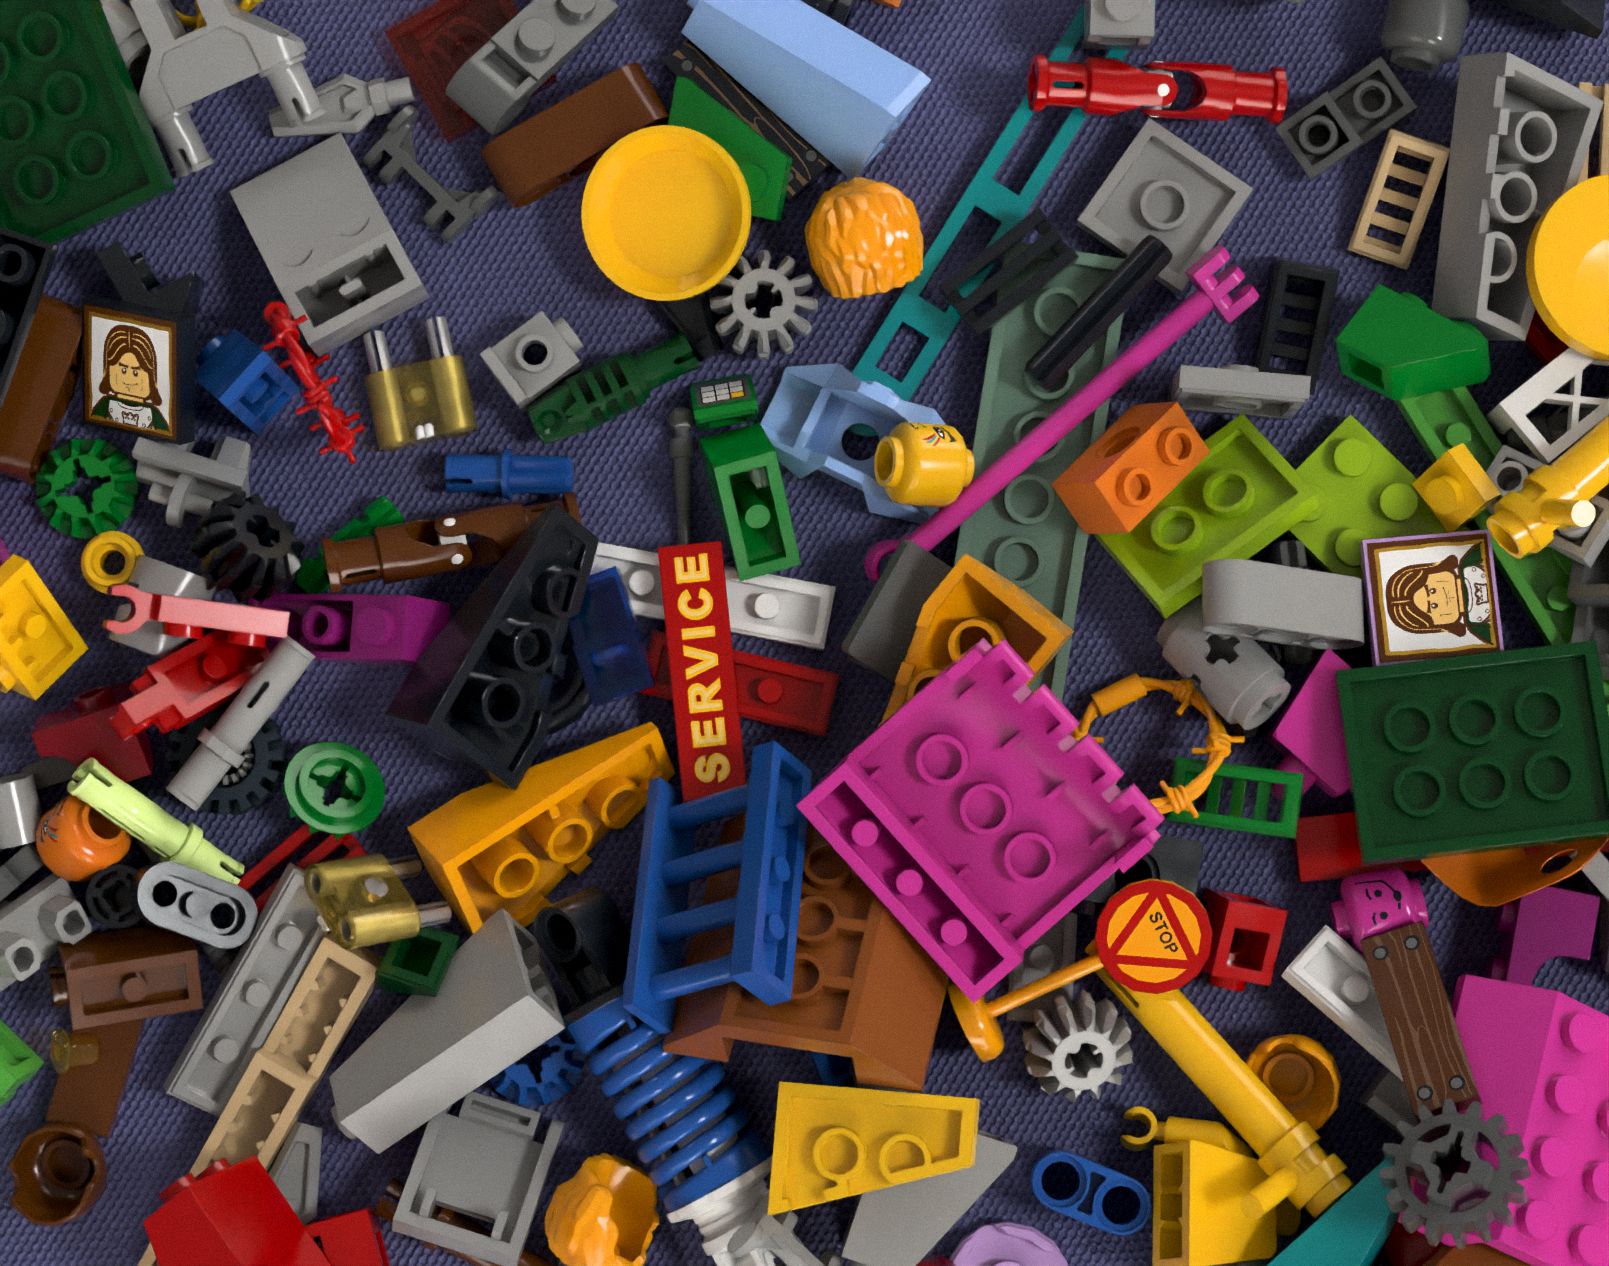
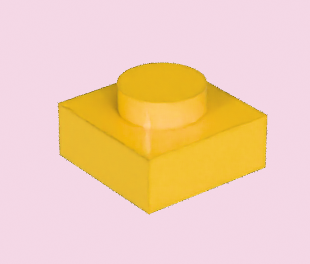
(1456, 488)

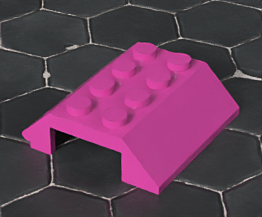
(981, 815)
(1547, 1072)

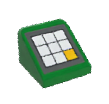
(724, 402)

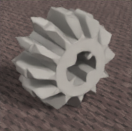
(781, 318)
(1077, 1046)

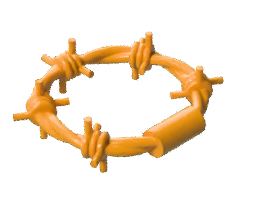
(1217, 741)

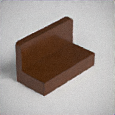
(129, 976)

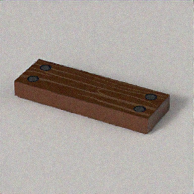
(1420, 1019)

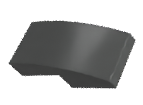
(1346, 118)

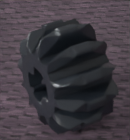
(247, 547)

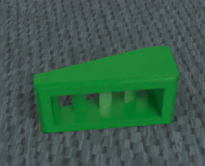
(1187, 769)

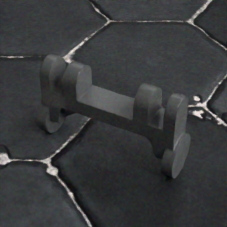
(400, 145)

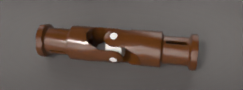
(408, 548)

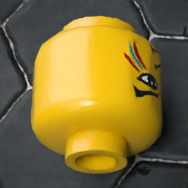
(923, 464)

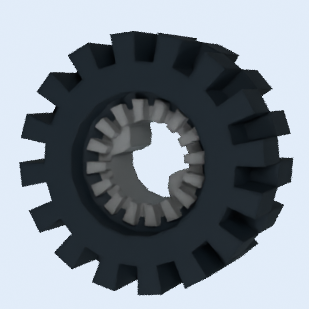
(252, 782)

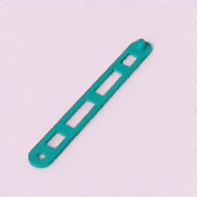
(994, 201)

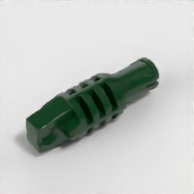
(608, 389)

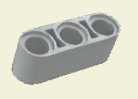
(1282, 604)

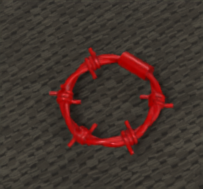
(316, 394)

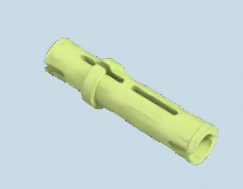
(150, 823)

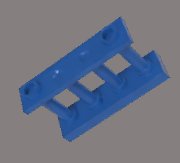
(764, 905)

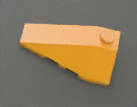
(962, 611)
(516, 846)

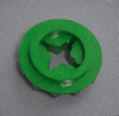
(110, 503)
(318, 766)

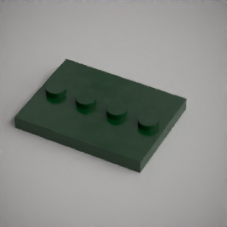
(70, 123)
(1476, 752)

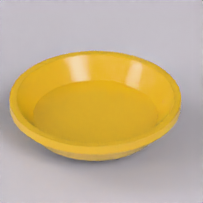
(666, 213)

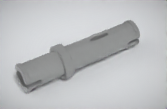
(240, 723)

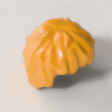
(864, 239)
(603, 1214)

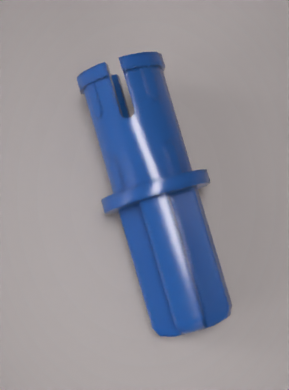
(508, 474)

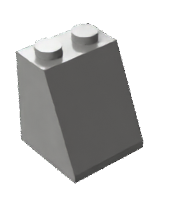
(908, 1219)

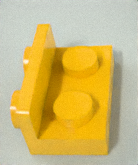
(34, 632)

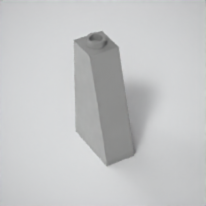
(442, 1047)

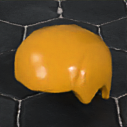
(1299, 1076)

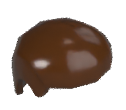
(57, 1174)

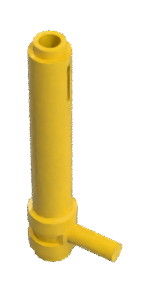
(1553, 496)
(1284, 1146)

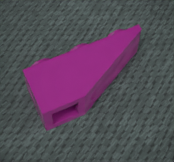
(360, 626)

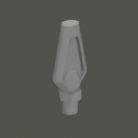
(348, 106)
(298, 1170)

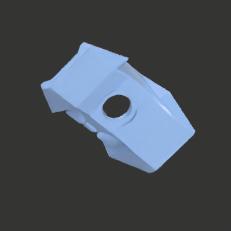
(816, 409)

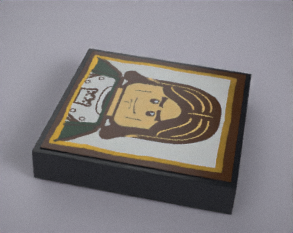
(138, 369)

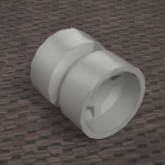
(161, 578)

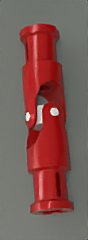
(1113, 86)

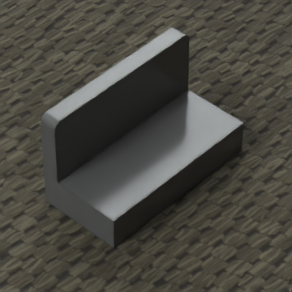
(890, 615)

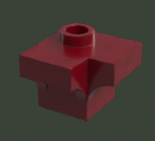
(85, 733)

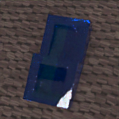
(609, 641)

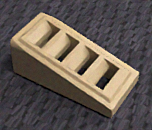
(1416, 147)

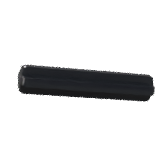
(1098, 312)

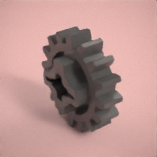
(1440, 1147)

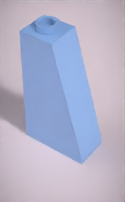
(811, 73)

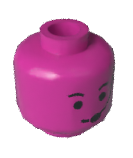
(1377, 904)

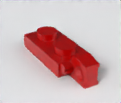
(187, 684)

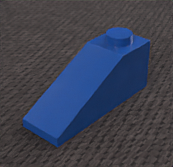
(244, 379)

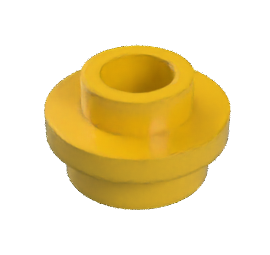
(97, 551)

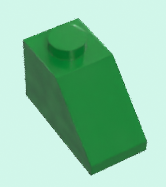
(750, 501)

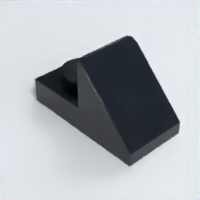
(135, 279)

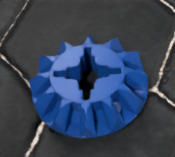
(558, 1074)

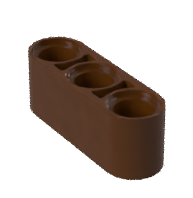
(572, 135)
(41, 388)

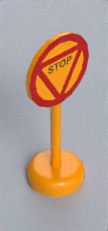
(1146, 937)

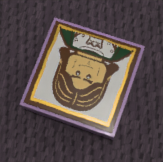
(1430, 596)

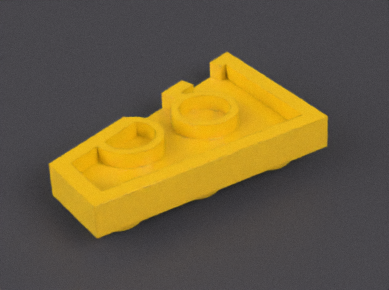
(863, 1140)

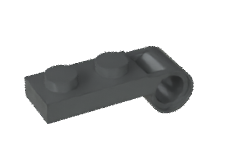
(523, 55)

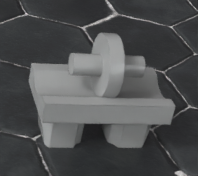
(191, 481)
(35, 925)

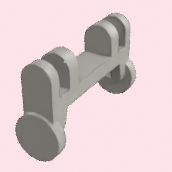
(775, 1235)

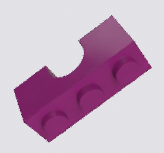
(1541, 928)

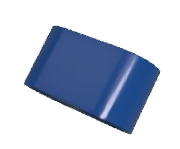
(1087, 1195)

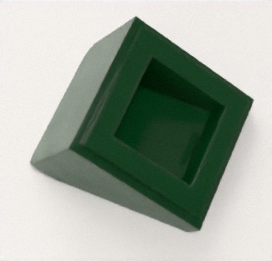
(417, 963)

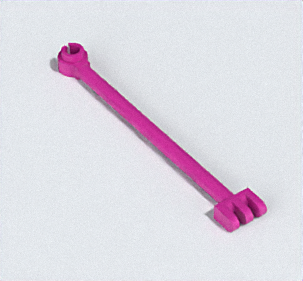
(1209, 296)

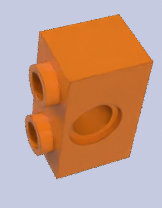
(1131, 468)

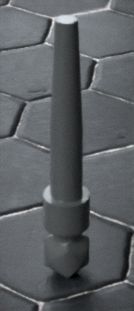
(682, 450)

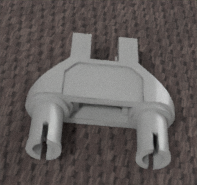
(210, 59)

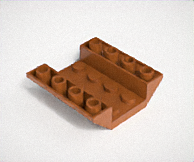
(856, 985)

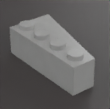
(1510, 156)

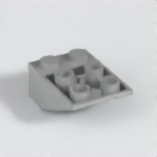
(329, 245)

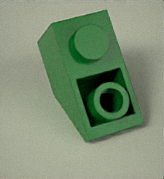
(1408, 349)

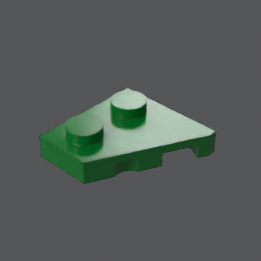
(759, 159)

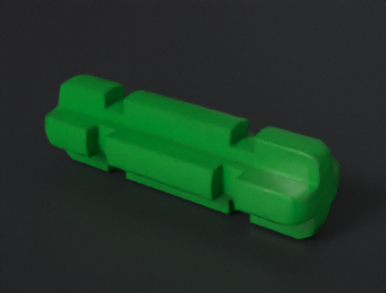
(380, 513)

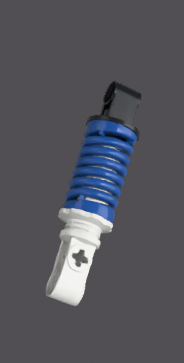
(676, 1097)

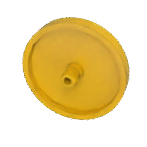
(1571, 267)

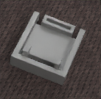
(483, 1169)

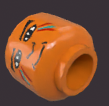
(79, 840)

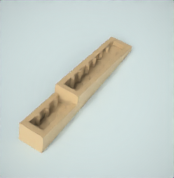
(291, 1060)

